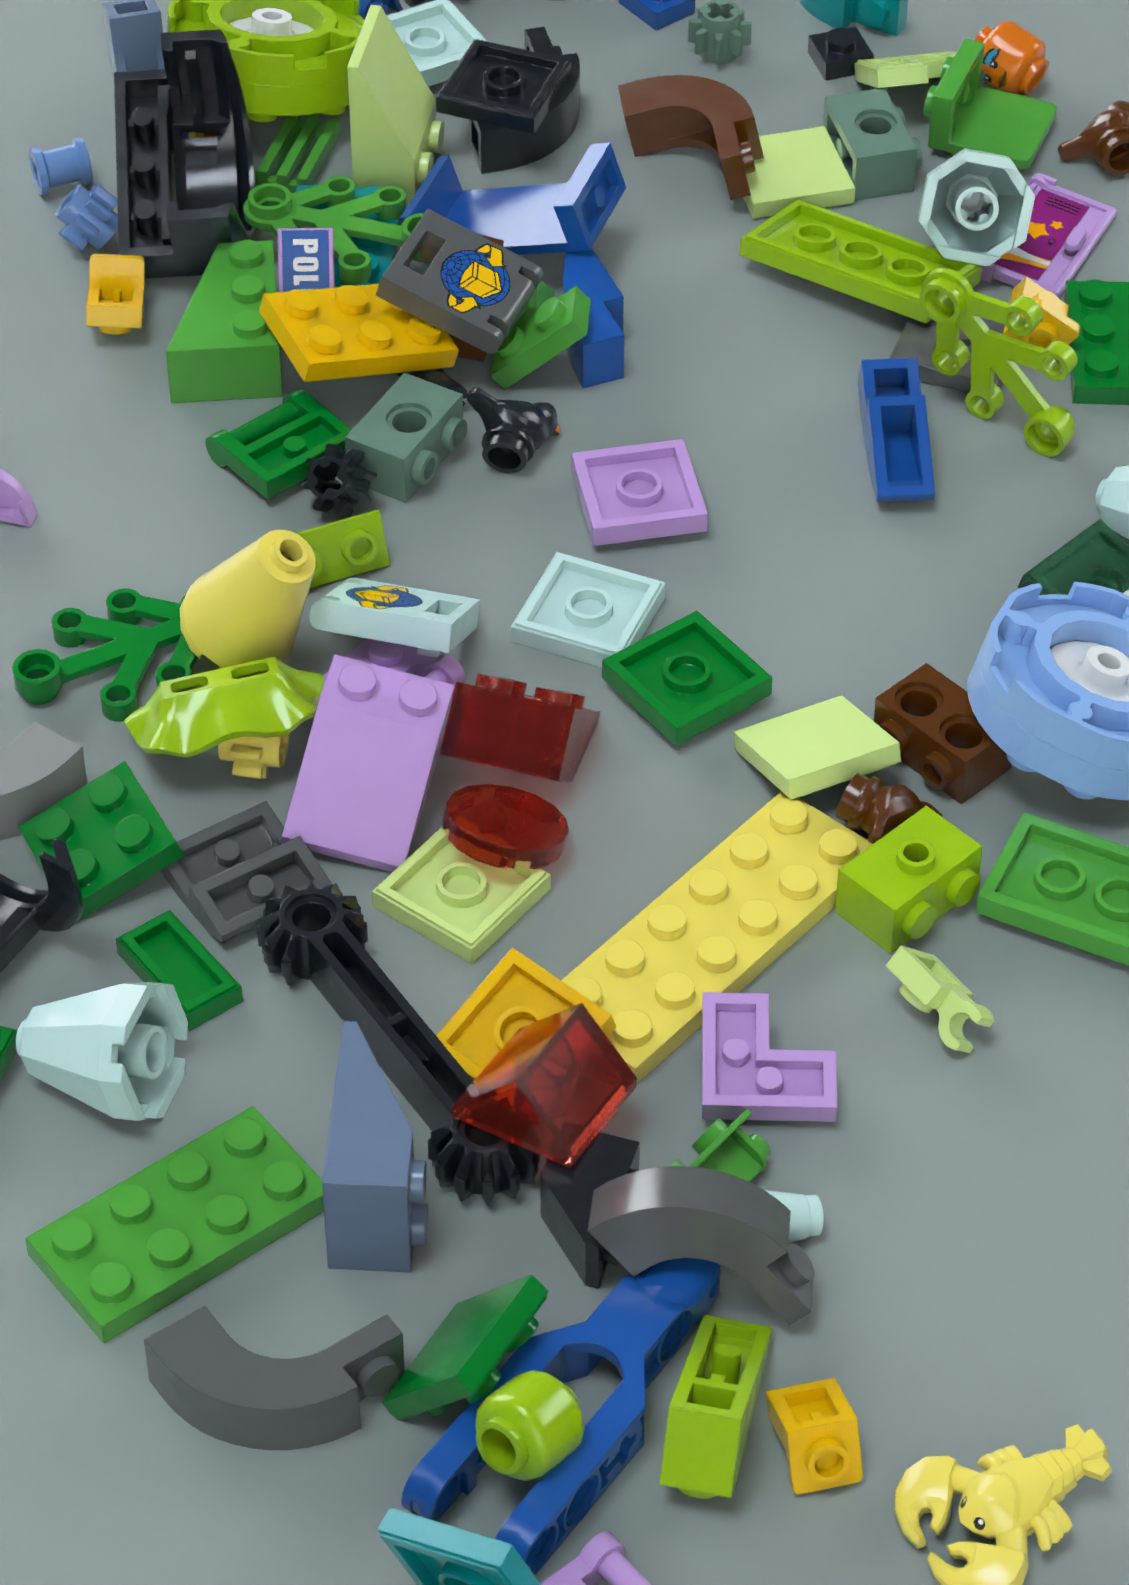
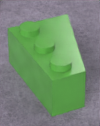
(222, 339)

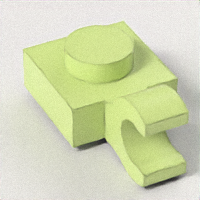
(933, 986)

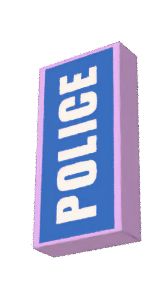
(305, 258)

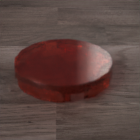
(505, 826)

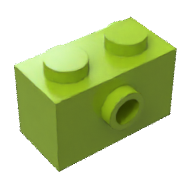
(909, 880)

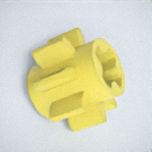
(254, 754)

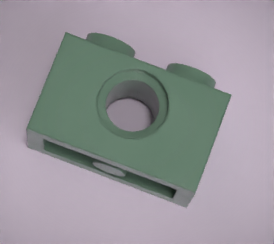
(873, 142)
(408, 435)

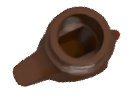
(1103, 140)
(877, 808)

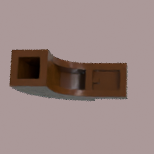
(694, 114)

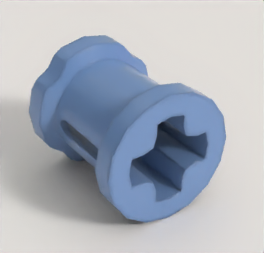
(60, 166)

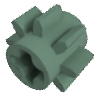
(719, 31)

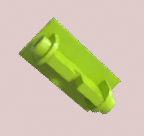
(347, 547)

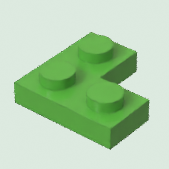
(541, 333)

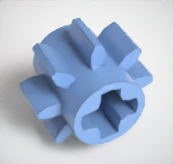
(88, 217)

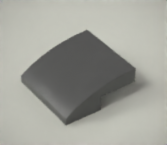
(237, 867)

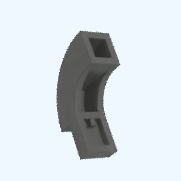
(707, 1217)

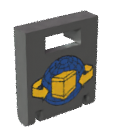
(469, 287)

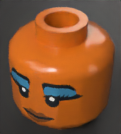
(1012, 58)

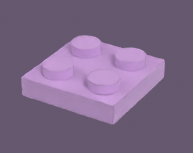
(639, 492)

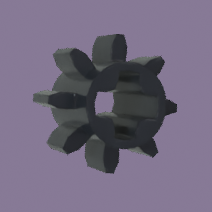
(328, 490)

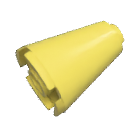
(250, 601)

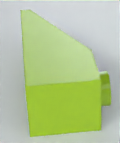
(714, 1407)

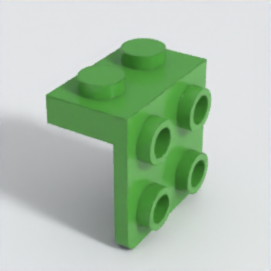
(982, 117)

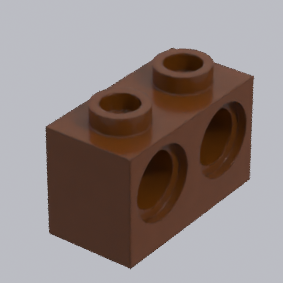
(940, 734)

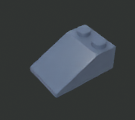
(370, 1168)

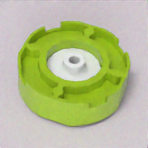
(285, 51)

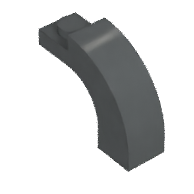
(267, 1399)

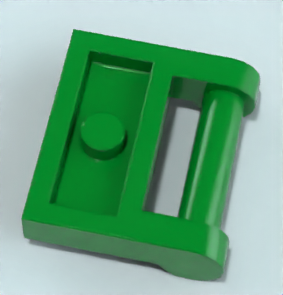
(275, 446)

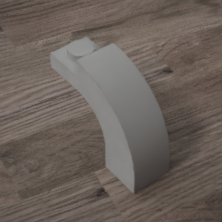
(37, 774)

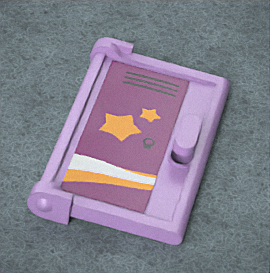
(1058, 239)

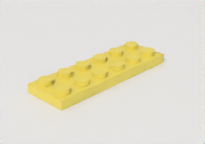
(716, 927)

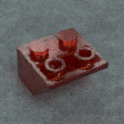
(516, 731)

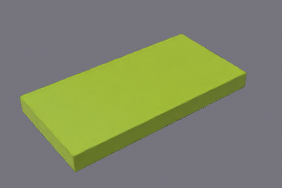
(850, 257)

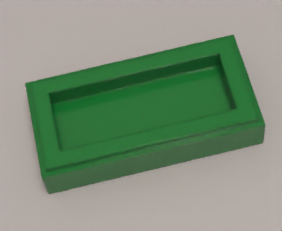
(170, 954)

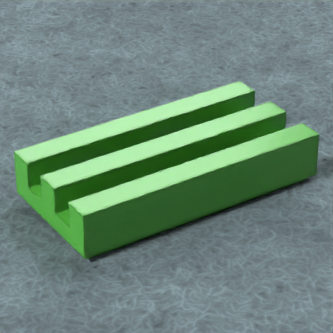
(284, 140)

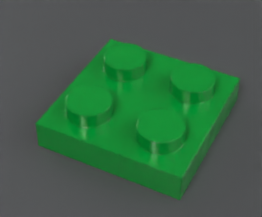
(686, 677)
(110, 836)

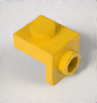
(115, 293)

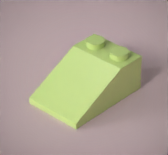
(389, 111)

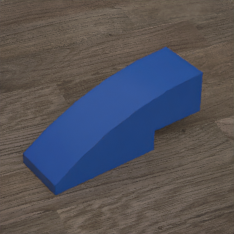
(600, 353)
(896, 430)

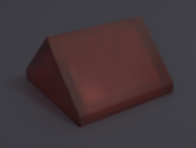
(550, 1087)

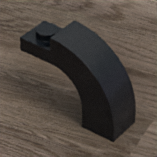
(506, 148)

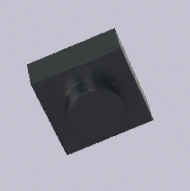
(838, 51)

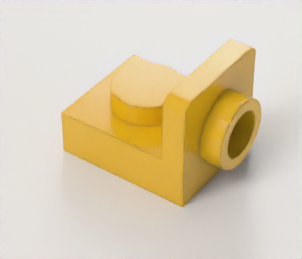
(1054, 324)
(817, 1435)

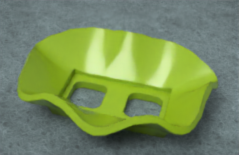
(224, 704)

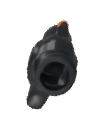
(512, 429)

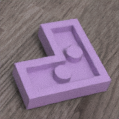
(746, 1074)

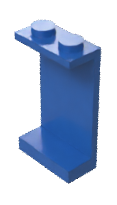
(533, 216)

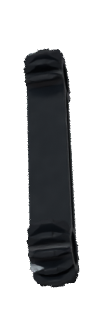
(323, 940)

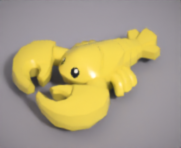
(999, 1504)

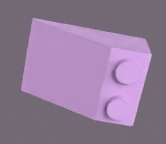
(368, 763)

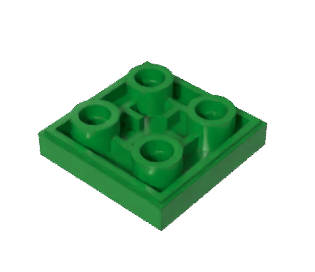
(467, 1348)

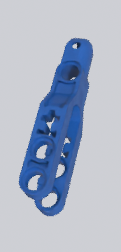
(633, 1328)

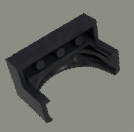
(212, 174)

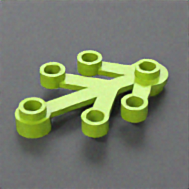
(955, 305)

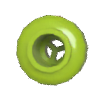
(529, 1425)

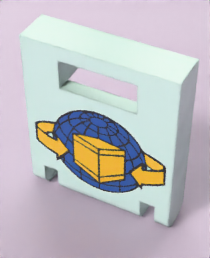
(397, 615)

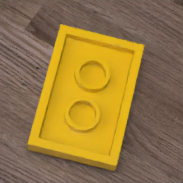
(353, 334)

